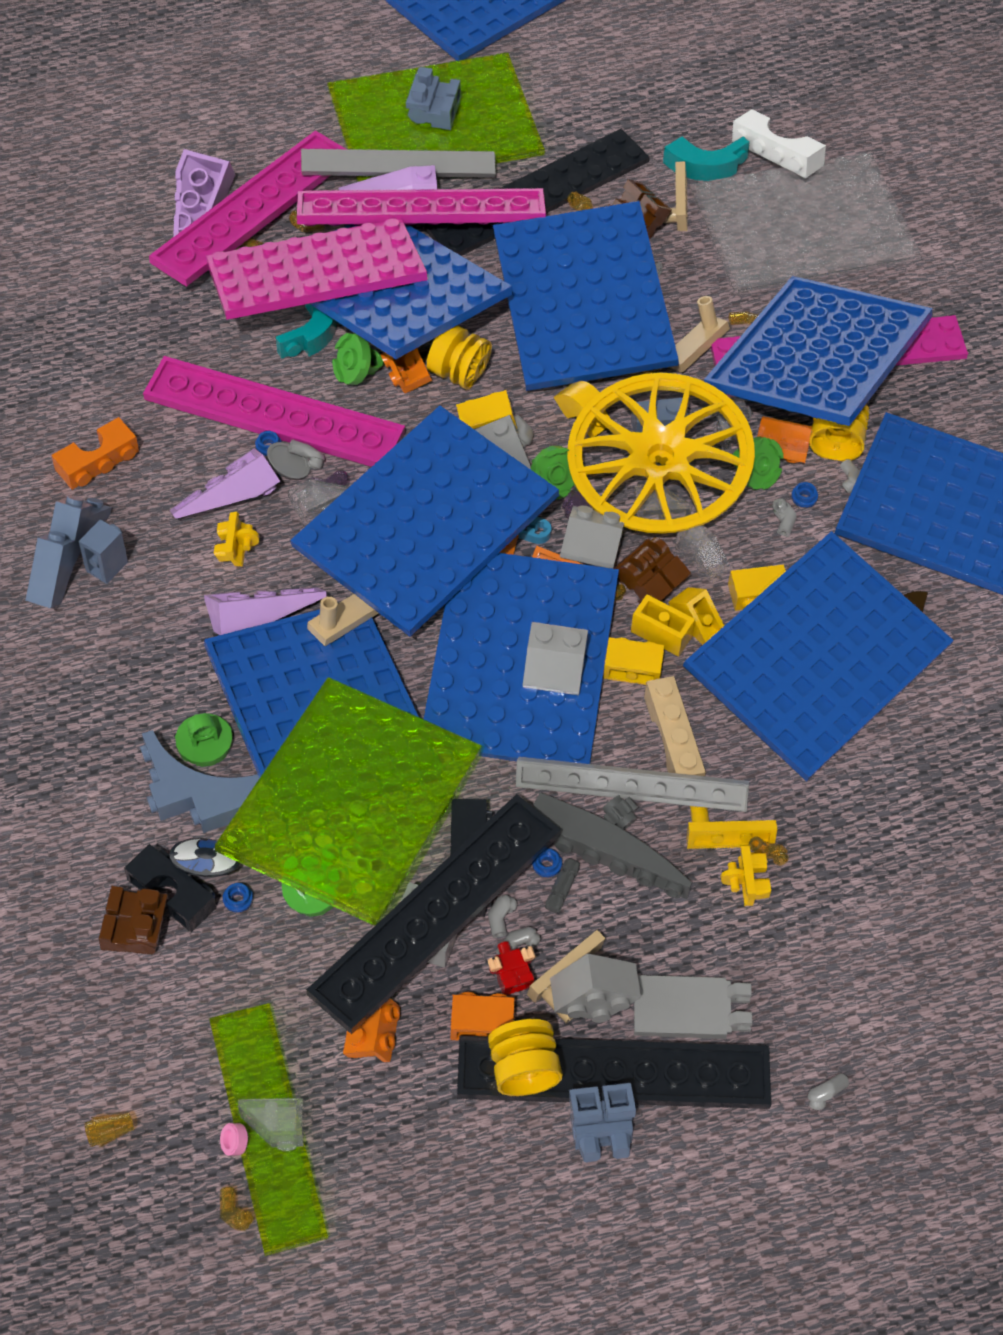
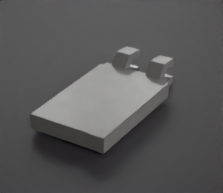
(690, 1007)

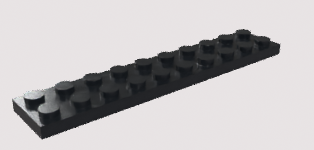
(576, 172)
(432, 914)
(657, 1072)

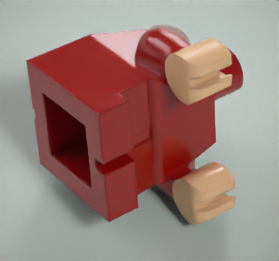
(512, 968)

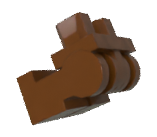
(652, 207)
(652, 570)
(132, 920)

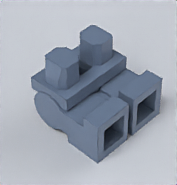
(433, 100)
(602, 1122)

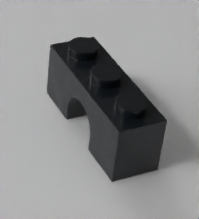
(154, 870)

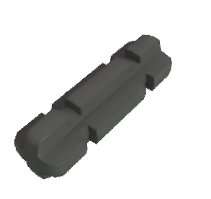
(562, 885)

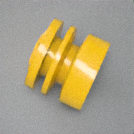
(459, 356)
(839, 441)
(524, 1057)

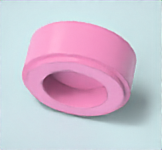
(234, 1139)

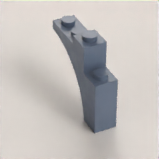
(60, 548)
(180, 789)

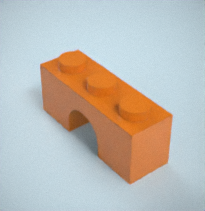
(80, 466)

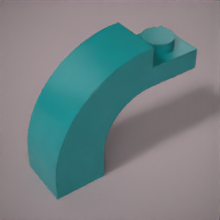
(706, 164)
(310, 337)

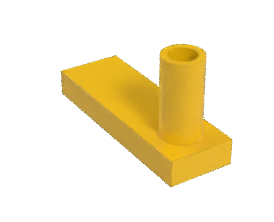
(725, 833)

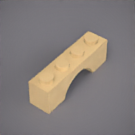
(671, 718)

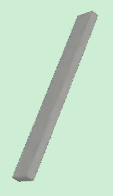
(380, 162)
(632, 783)

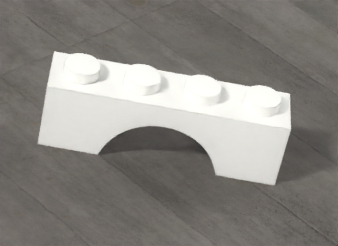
(798, 155)

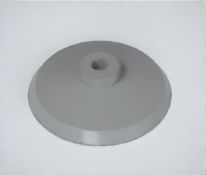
(287, 463)

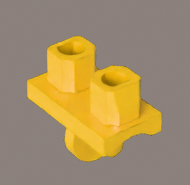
(238, 539)
(749, 864)

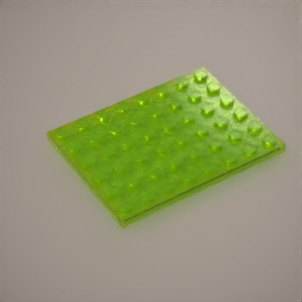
(489, 116)
(349, 801)

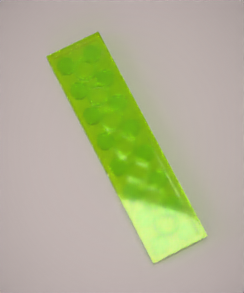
(277, 1179)

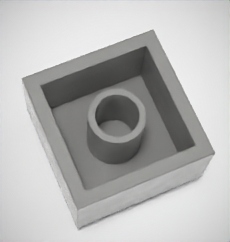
(595, 988)

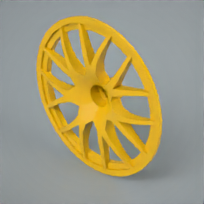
(661, 445)

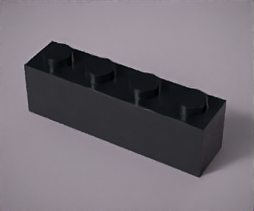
(466, 819)

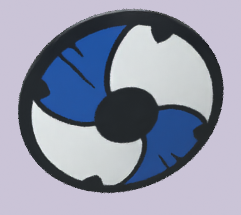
(199, 858)

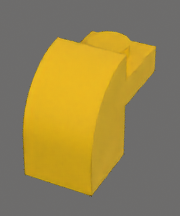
(575, 398)

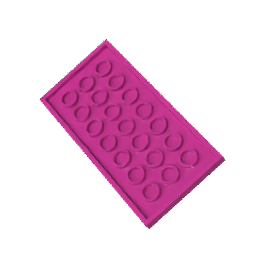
(315, 268)

